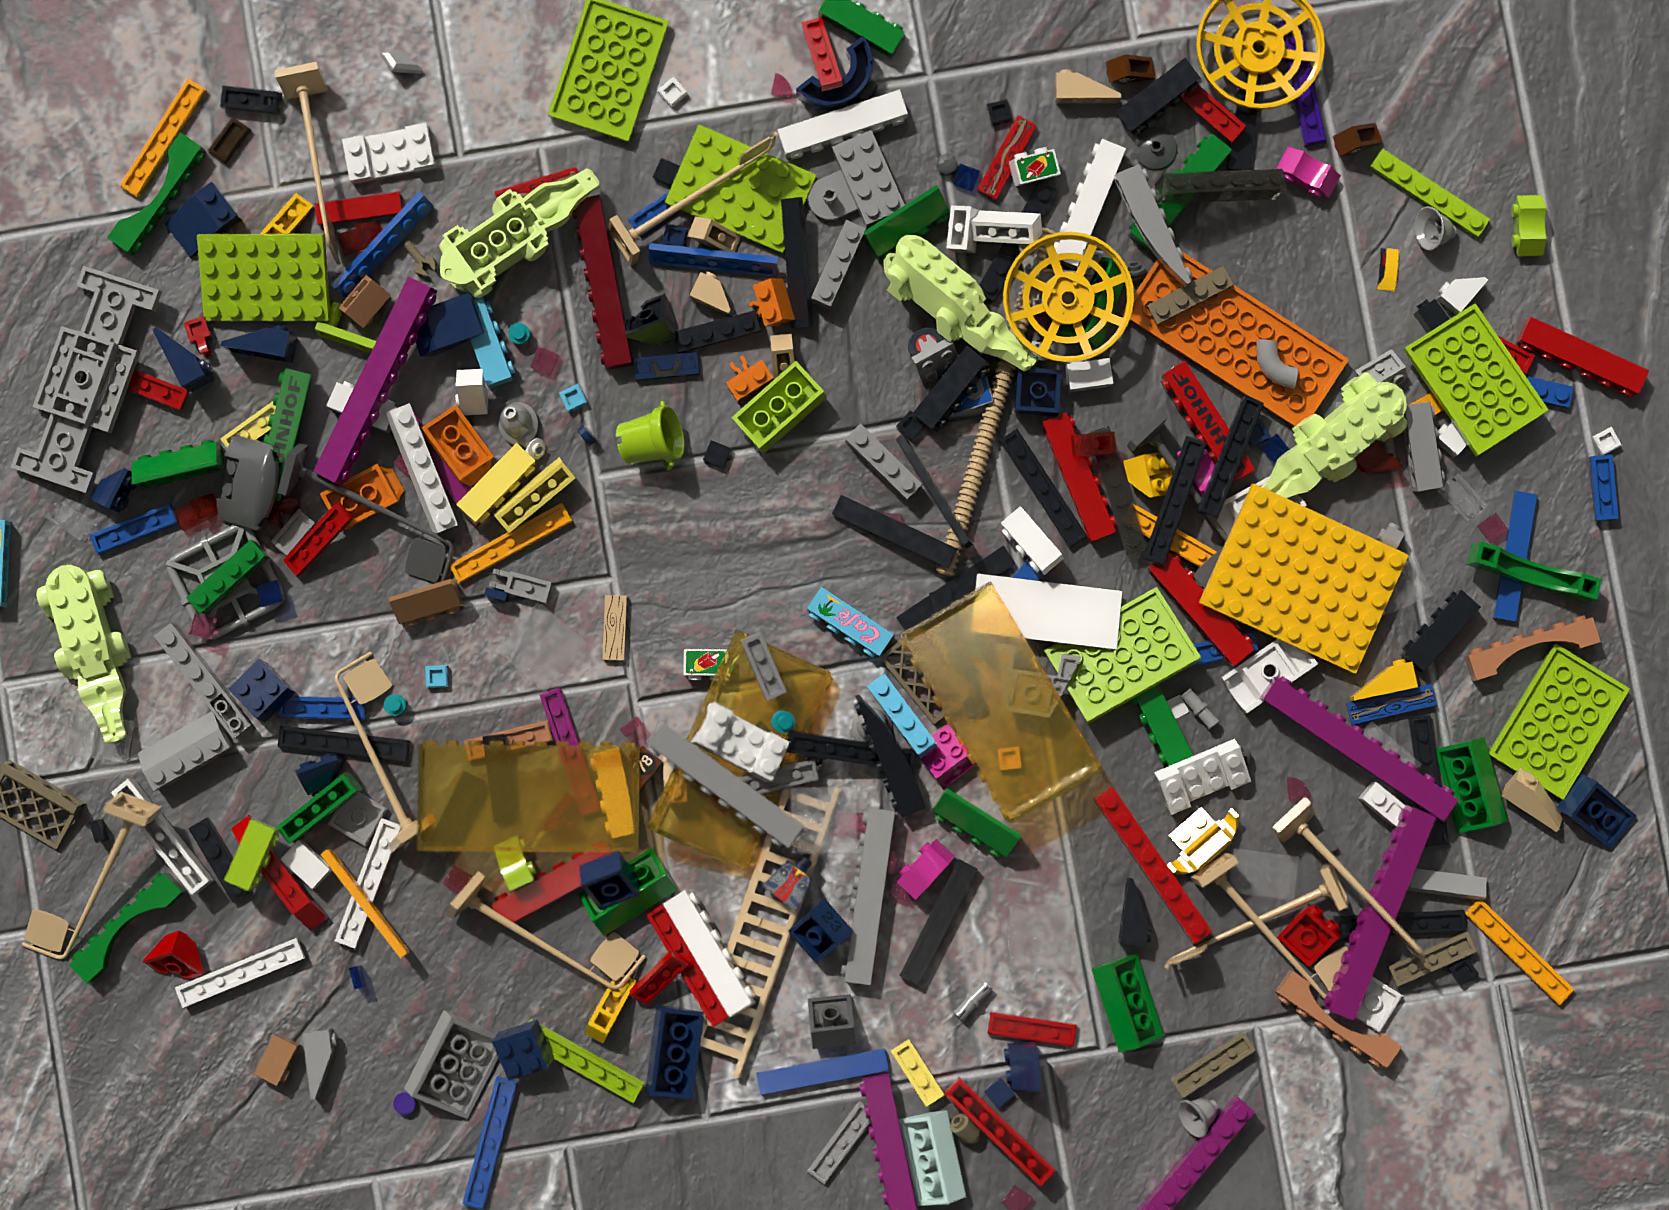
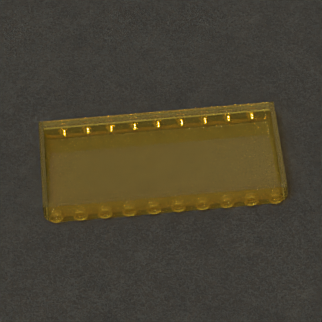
(1000, 702)
(528, 797)
(692, 815)

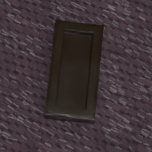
(229, 140)

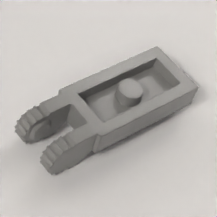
(523, 586)

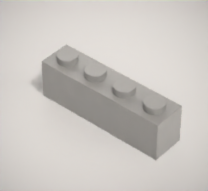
(838, 265)
(1422, 448)
(883, 462)

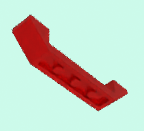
(286, 886)

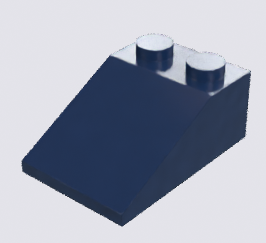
(202, 214)
(448, 326)
(265, 343)
(187, 367)
(1596, 811)
(1023, 1066)

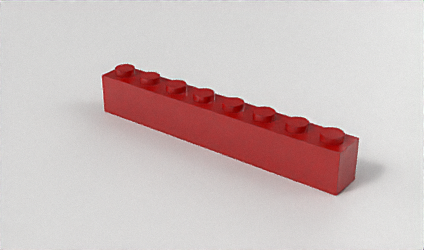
(1152, 865)

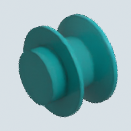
(519, 333)
(395, 705)
(783, 721)

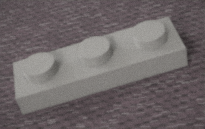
(763, 666)

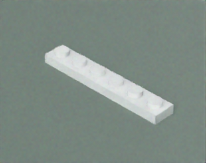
(369, 881)
(240, 972)

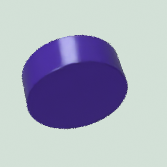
(404, 1103)

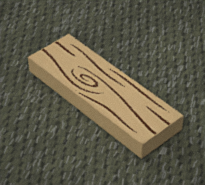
(614, 627)

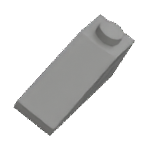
(319, 1051)

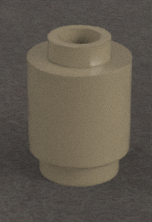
(965, 1129)

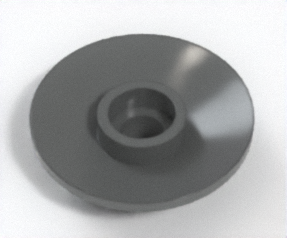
(1148, 155)

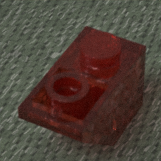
(1376, 460)

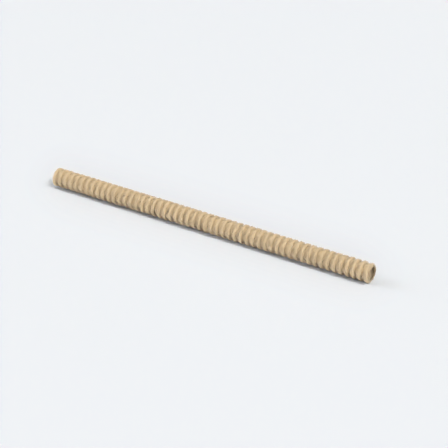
(986, 433)

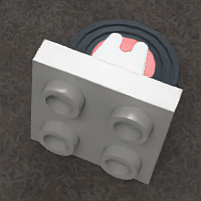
(931, 354)

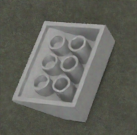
(453, 1065)

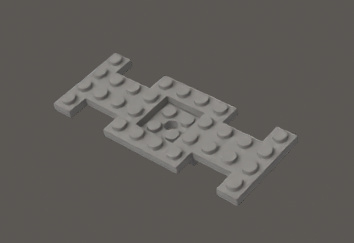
(74, 403)

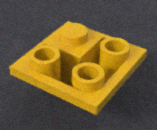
(1149, 474)

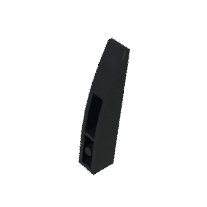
(891, 761)

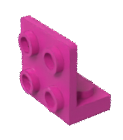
(949, 759)

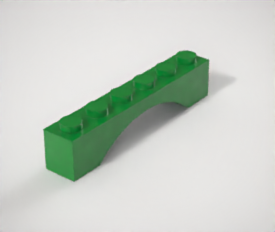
(183, 158)
(1560, 581)
(95, 958)

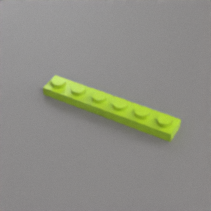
(1429, 193)
(593, 1066)

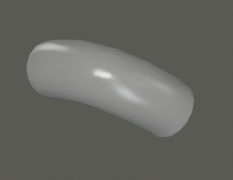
(1272, 365)

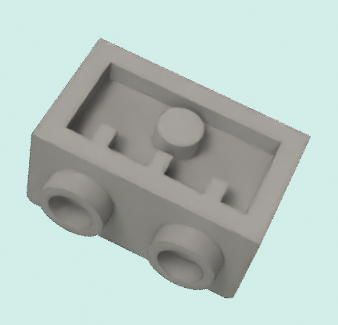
(1385, 368)

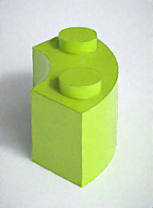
(1529, 225)
(515, 868)

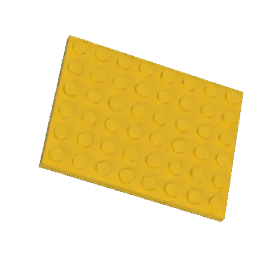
(1303, 578)

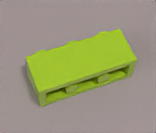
(252, 855)

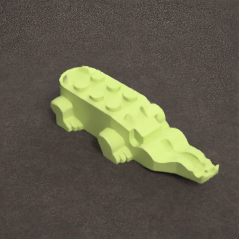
(512, 234)
(953, 299)
(1330, 444)
(88, 645)

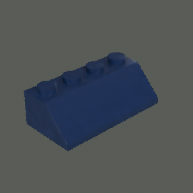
(674, 1052)

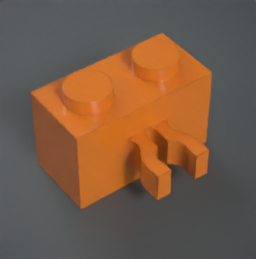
(773, 302)
(748, 381)

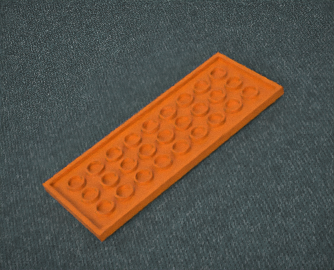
(1223, 341)

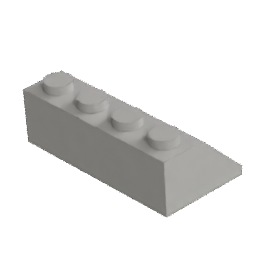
(184, 751)

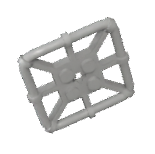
(242, 590)

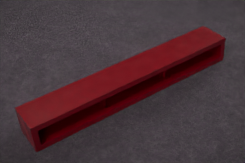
(603, 283)

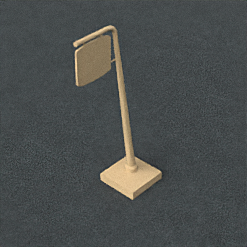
(302, 82)
(626, 239)
(366, 684)
(1295, 822)
(1216, 873)
(1331, 887)
(50, 930)
(611, 957)

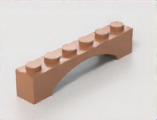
(1485, 662)
(1378, 1047)

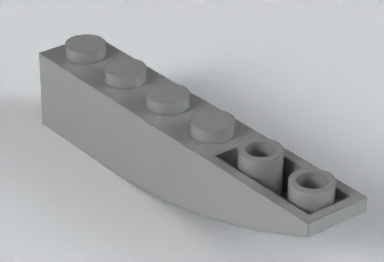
(1150, 221)
(202, 679)

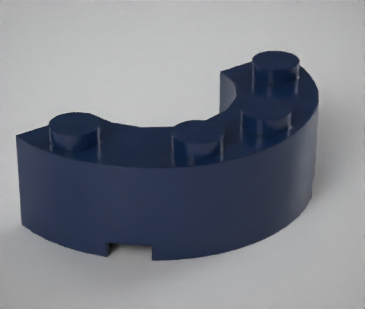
(853, 83)

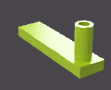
(329, 331)

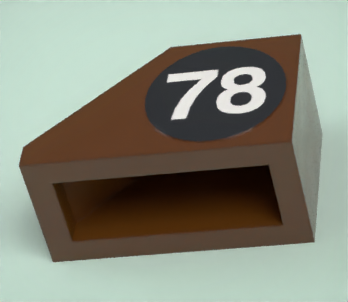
(1130, 69)
(1357, 139)
(648, 766)

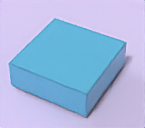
(573, 398)
(436, 676)

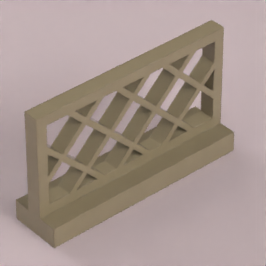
(906, 684)
(46, 791)

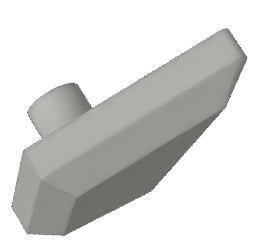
(399, 62)

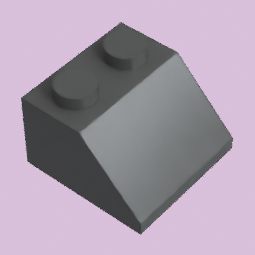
(831, 1021)

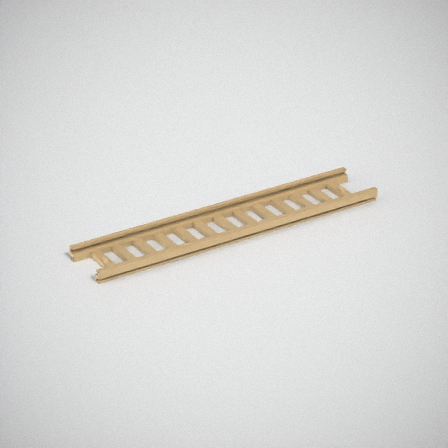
(778, 952)

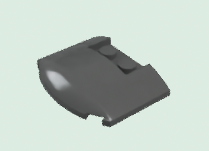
(248, 482)

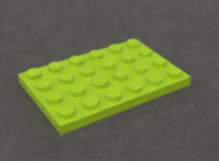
(608, 69)
(746, 200)
(264, 277)
(1475, 380)
(1147, 653)
(1559, 720)

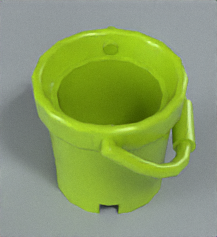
(652, 437)

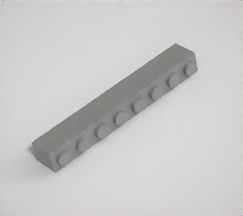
(724, 784)
(868, 896)

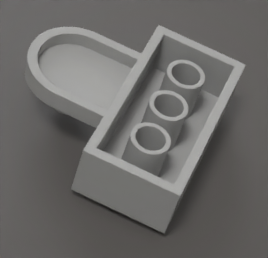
(860, 185)

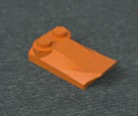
(458, 446)
(375, 484)

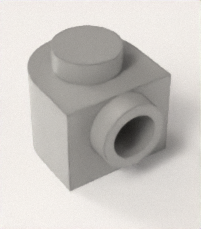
(1391, 535)

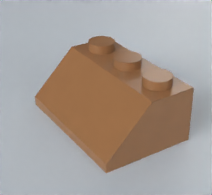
(426, 603)

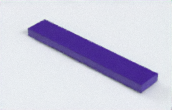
(1307, 103)

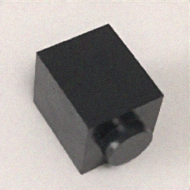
(1430, 315)

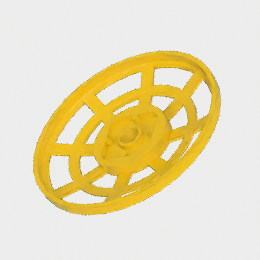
(1262, 62)
(1075, 284)

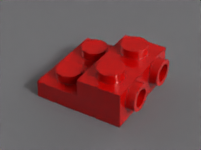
(1309, 934)

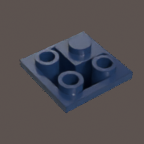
(114, 490)
(318, 775)

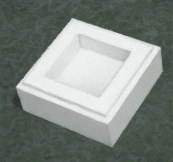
(672, 92)
(1606, 441)

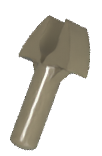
(420, 259)

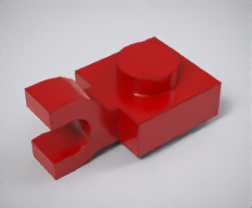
(198, 332)

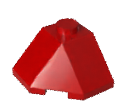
(176, 954)

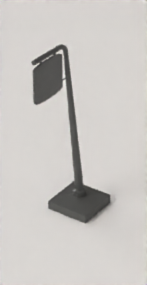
(1150, 435)
(424, 557)

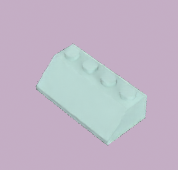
(932, 1158)

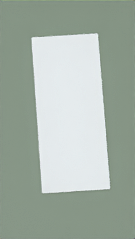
(1060, 610)

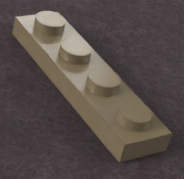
(1190, 296)
(1435, 957)
(1212, 1064)

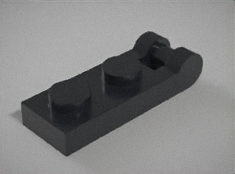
(250, 100)

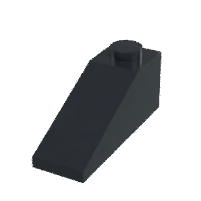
(1134, 924)

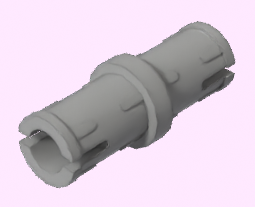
(1199, 708)
(973, 1000)

